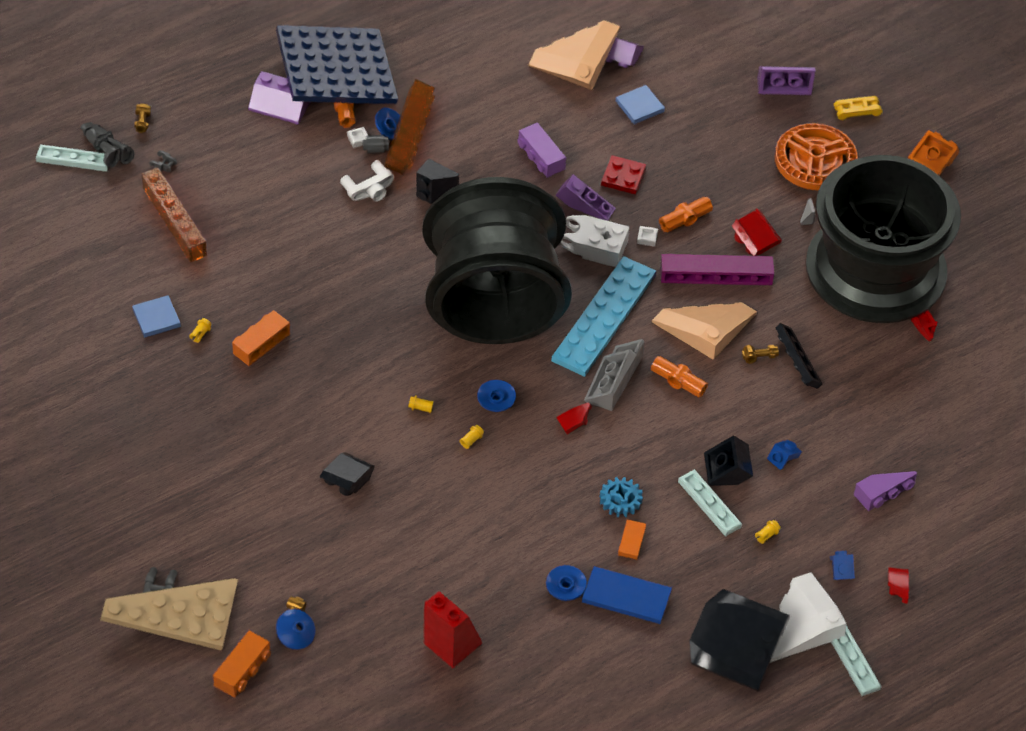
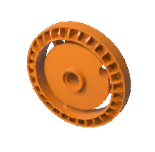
(813, 153)

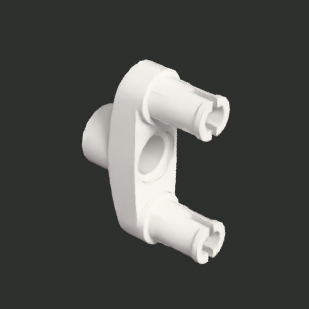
(372, 187)

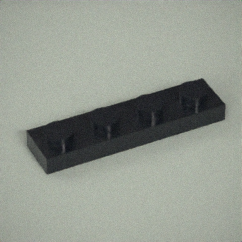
(800, 359)

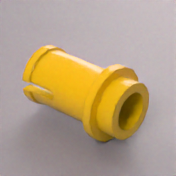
(203, 326)
(420, 404)
(475, 433)
(768, 531)

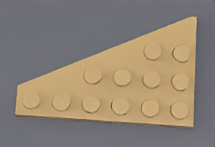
(183, 613)

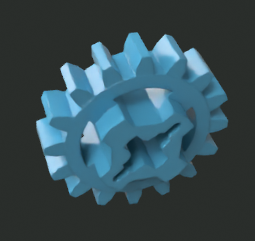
(621, 497)

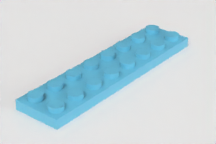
(603, 316)

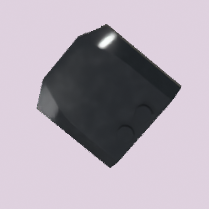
(736, 638)

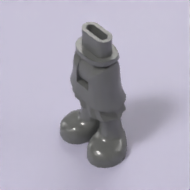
(104, 141)

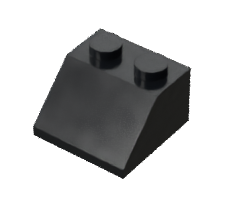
(434, 181)
(728, 462)

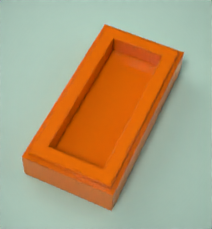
(632, 539)

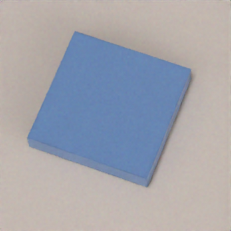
(640, 104)
(156, 316)

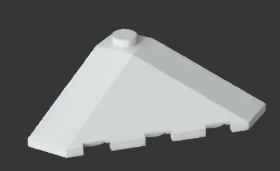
(812, 618)

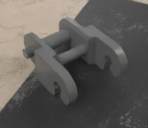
(167, 158)

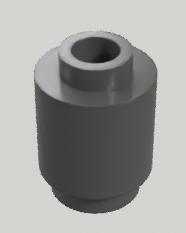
(376, 144)

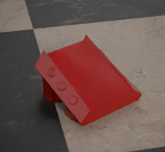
(755, 233)

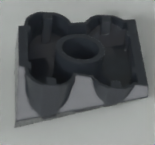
(348, 473)

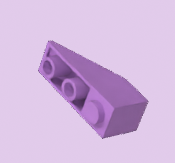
(583, 198)
(879, 488)

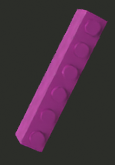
(717, 269)

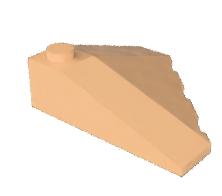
(578, 56)
(706, 327)

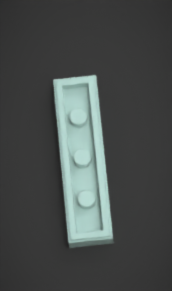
(71, 157)
(710, 502)
(856, 664)

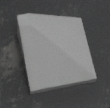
(808, 214)

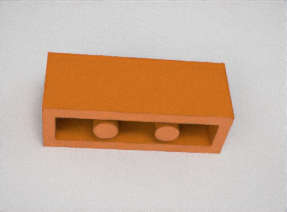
(261, 338)
(242, 664)

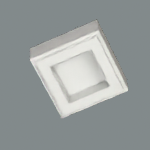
(357, 136)
(647, 236)

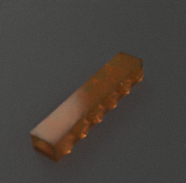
(409, 127)
(174, 214)

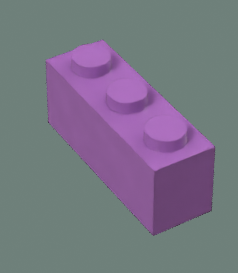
(541, 150)

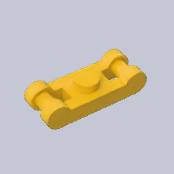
(857, 107)

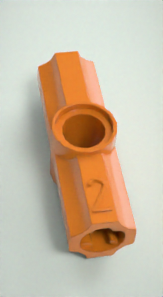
(345, 114)
(685, 214)
(679, 376)

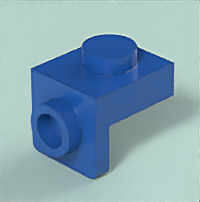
(782, 453)
(842, 565)

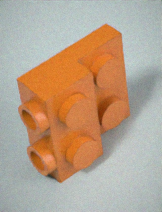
(935, 152)

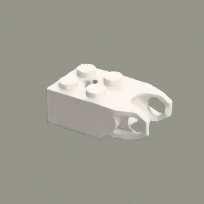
(596, 239)

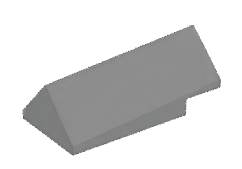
(615, 374)

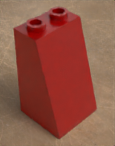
(448, 630)

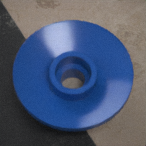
(386, 121)
(496, 390)
(566, 576)
(287, 630)

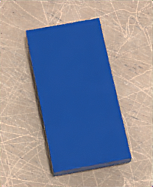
(626, 595)

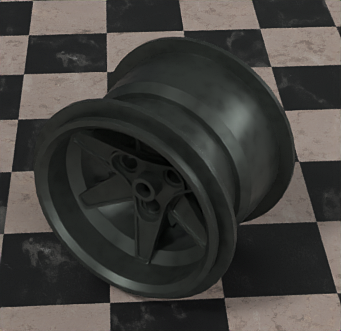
(882, 238)
(496, 261)

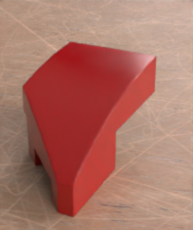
(925, 324)
(574, 417)
(899, 583)

